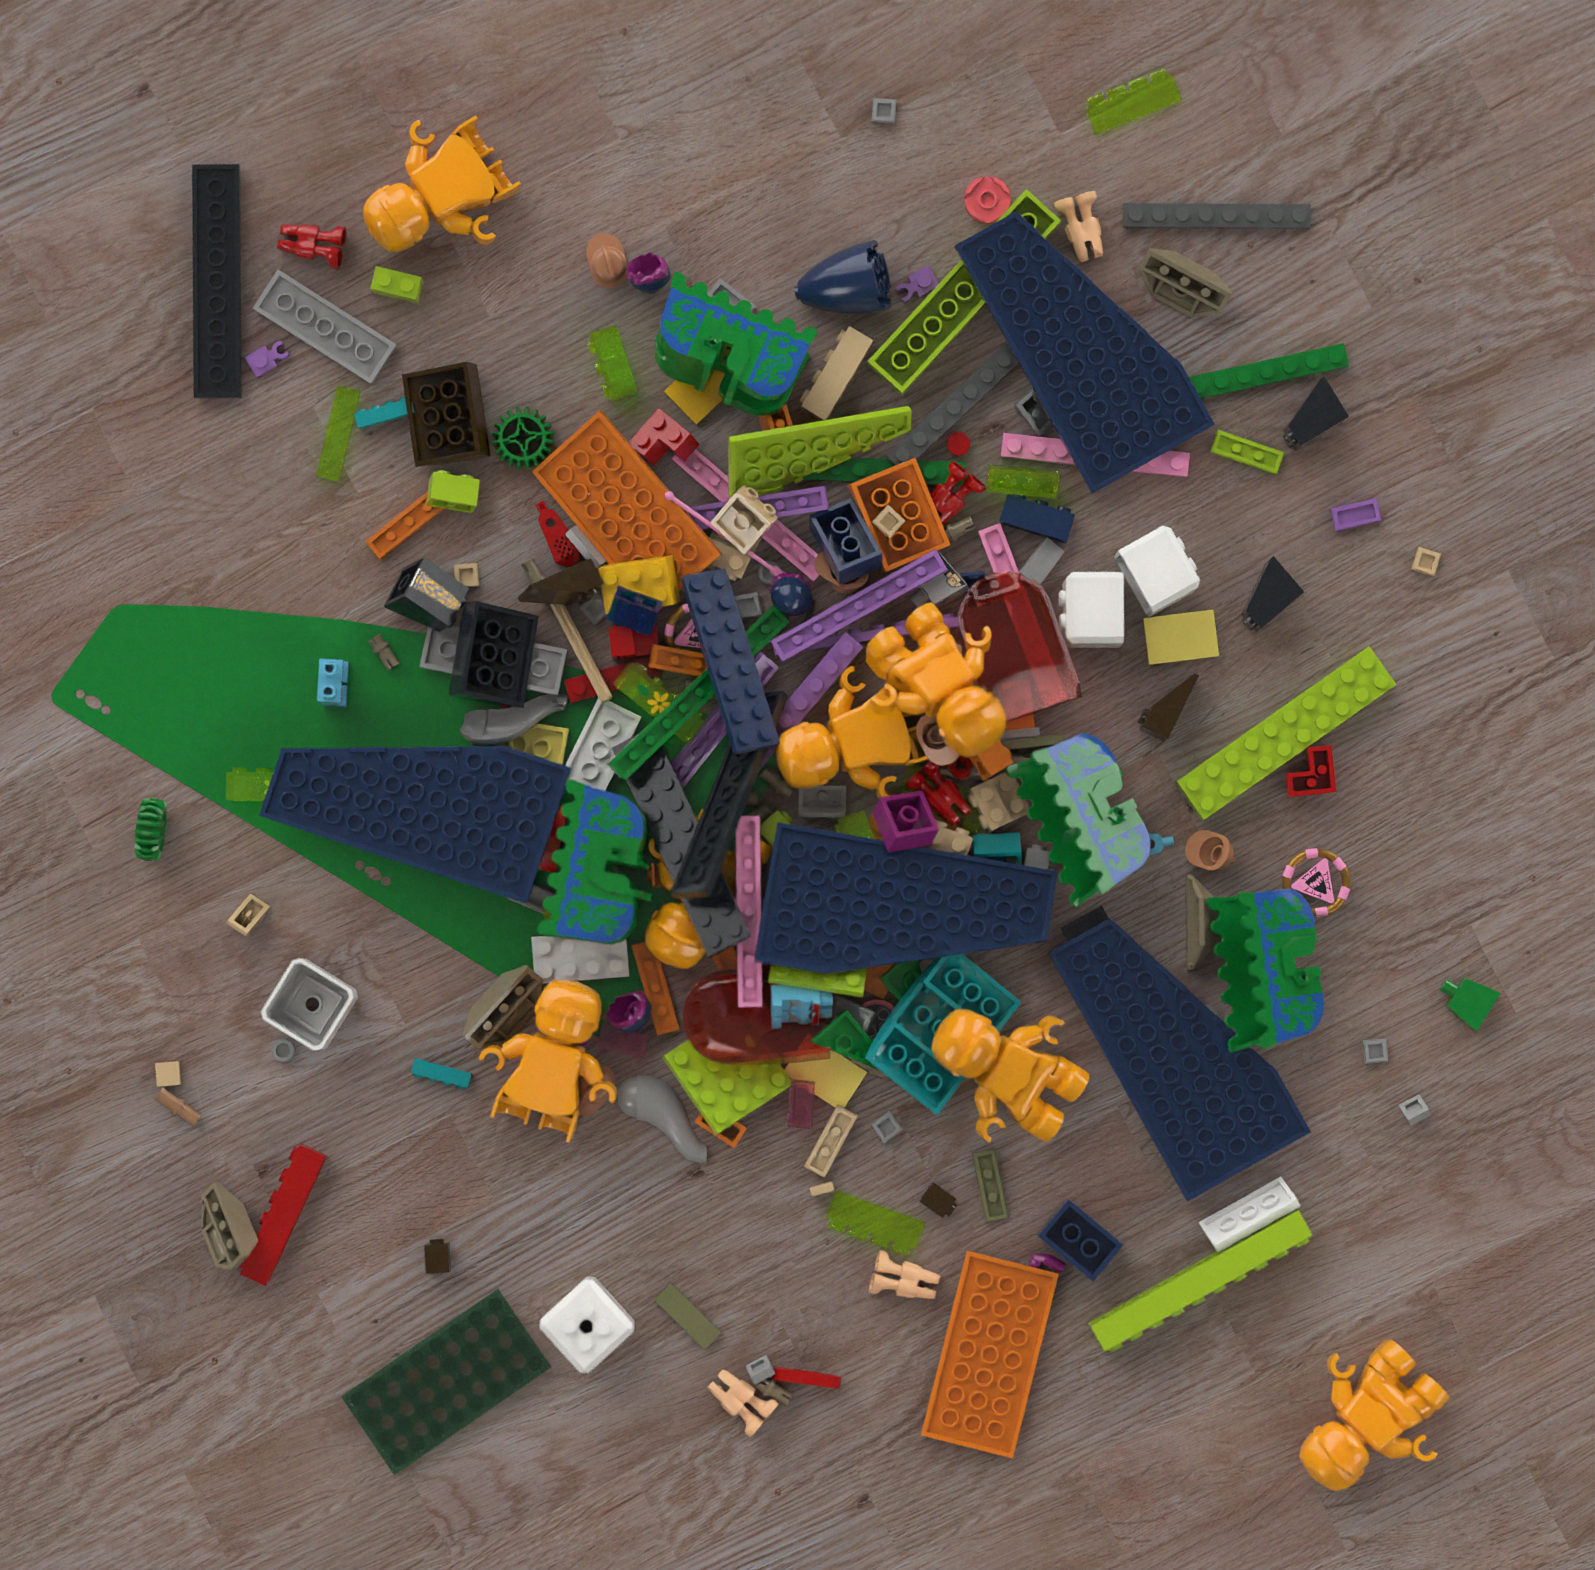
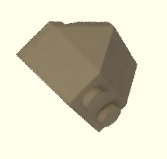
(1183, 283)
(1199, 937)
(503, 1008)
(226, 1227)

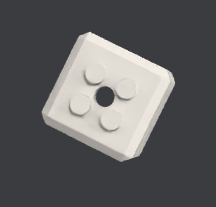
(1158, 570)
(1092, 610)
(288, 1009)
(593, 1303)

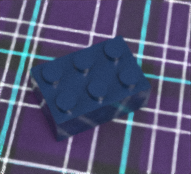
(845, 541)
(1080, 1239)

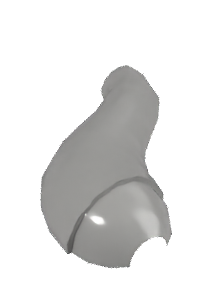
(504, 725)
(660, 1105)

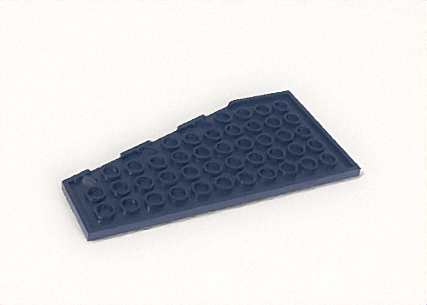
(1090, 363)
(439, 809)
(855, 906)
(1170, 1052)

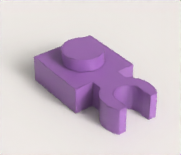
(921, 283)
(263, 361)

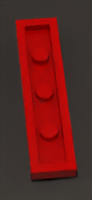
(580, 687)

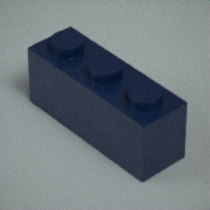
(1037, 517)

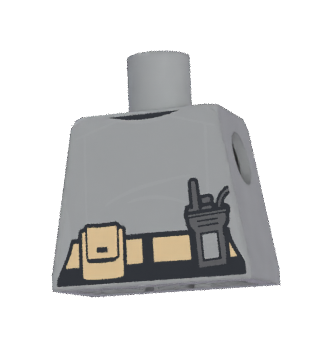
(942, 588)

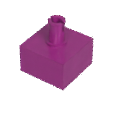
(905, 821)

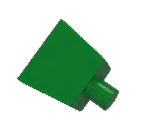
(1469, 1001)

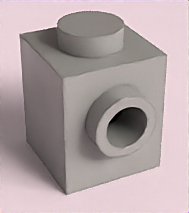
(1037, 857)

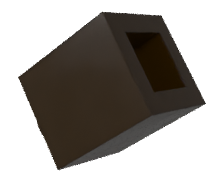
(938, 1200)
(437, 1257)

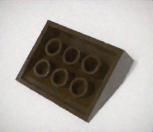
(447, 414)

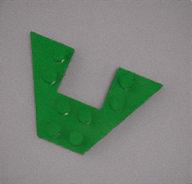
(846, 1035)

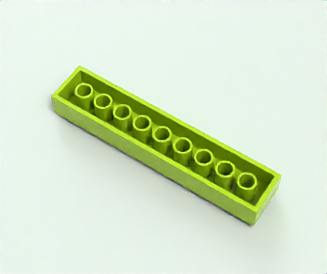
(945, 312)
(1285, 733)
(1199, 1280)

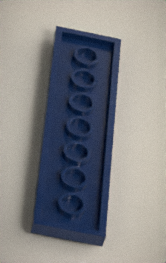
(729, 661)

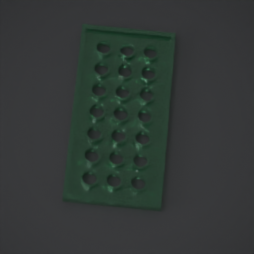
(416, 1358)

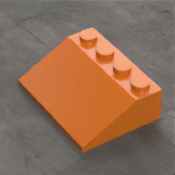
(908, 495)

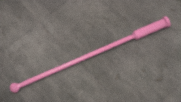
(774, 570)

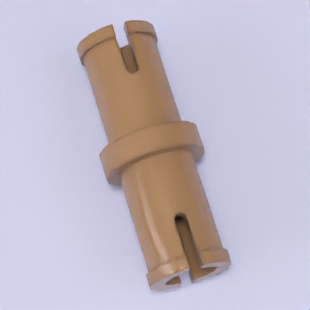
(178, 1106)

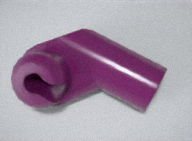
(1048, 1260)

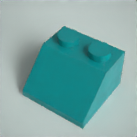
(998, 847)

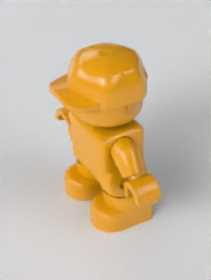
(438, 188)
(938, 681)
(854, 738)
(670, 931)
(553, 1059)
(1009, 1071)
(1372, 1417)

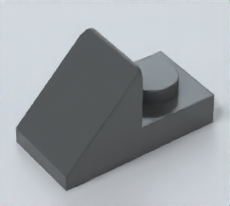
(1033, 412)

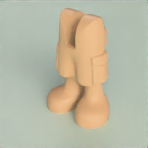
(1083, 231)
(909, 1279)
(735, 1398)

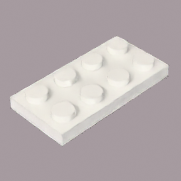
(604, 729)
(578, 959)
(1249, 1214)

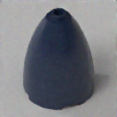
(848, 282)

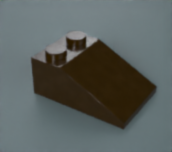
(565, 587)
(1163, 715)

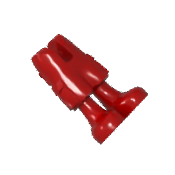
(308, 237)
(951, 503)
(944, 797)

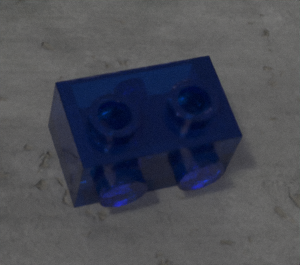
(634, 610)

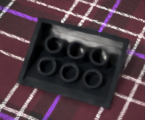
(493, 654)

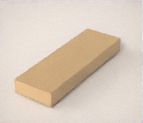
(831, 1140)

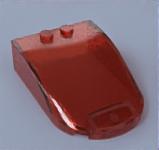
(1027, 653)
(744, 1034)

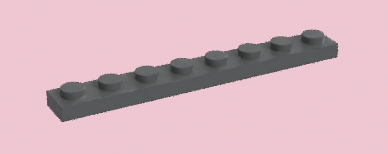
(1217, 216)
(955, 406)

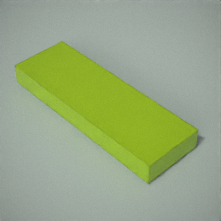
(1247, 452)

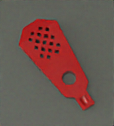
(556, 533)

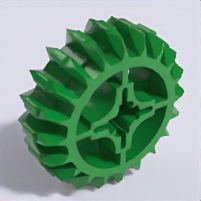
(534, 436)
(150, 829)

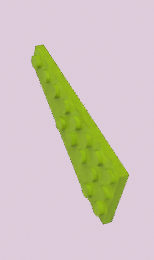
(789, 453)

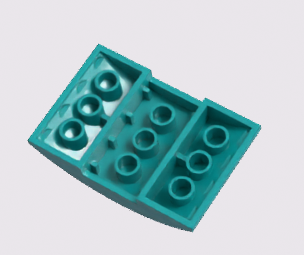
(907, 1034)

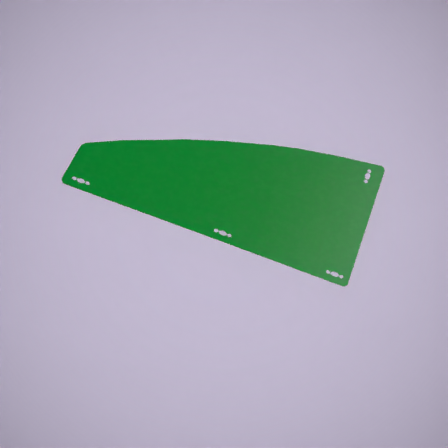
(237, 686)

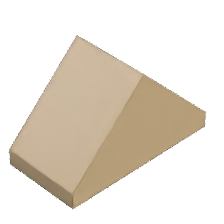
(248, 915)

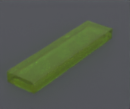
(338, 433)

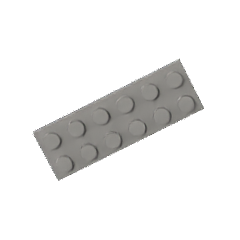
(324, 327)
(545, 668)

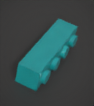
(382, 414)
(443, 1073)

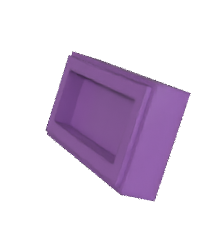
(1355, 515)

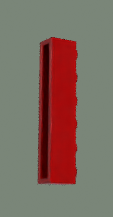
(283, 1213)

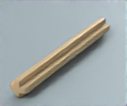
(582, 652)

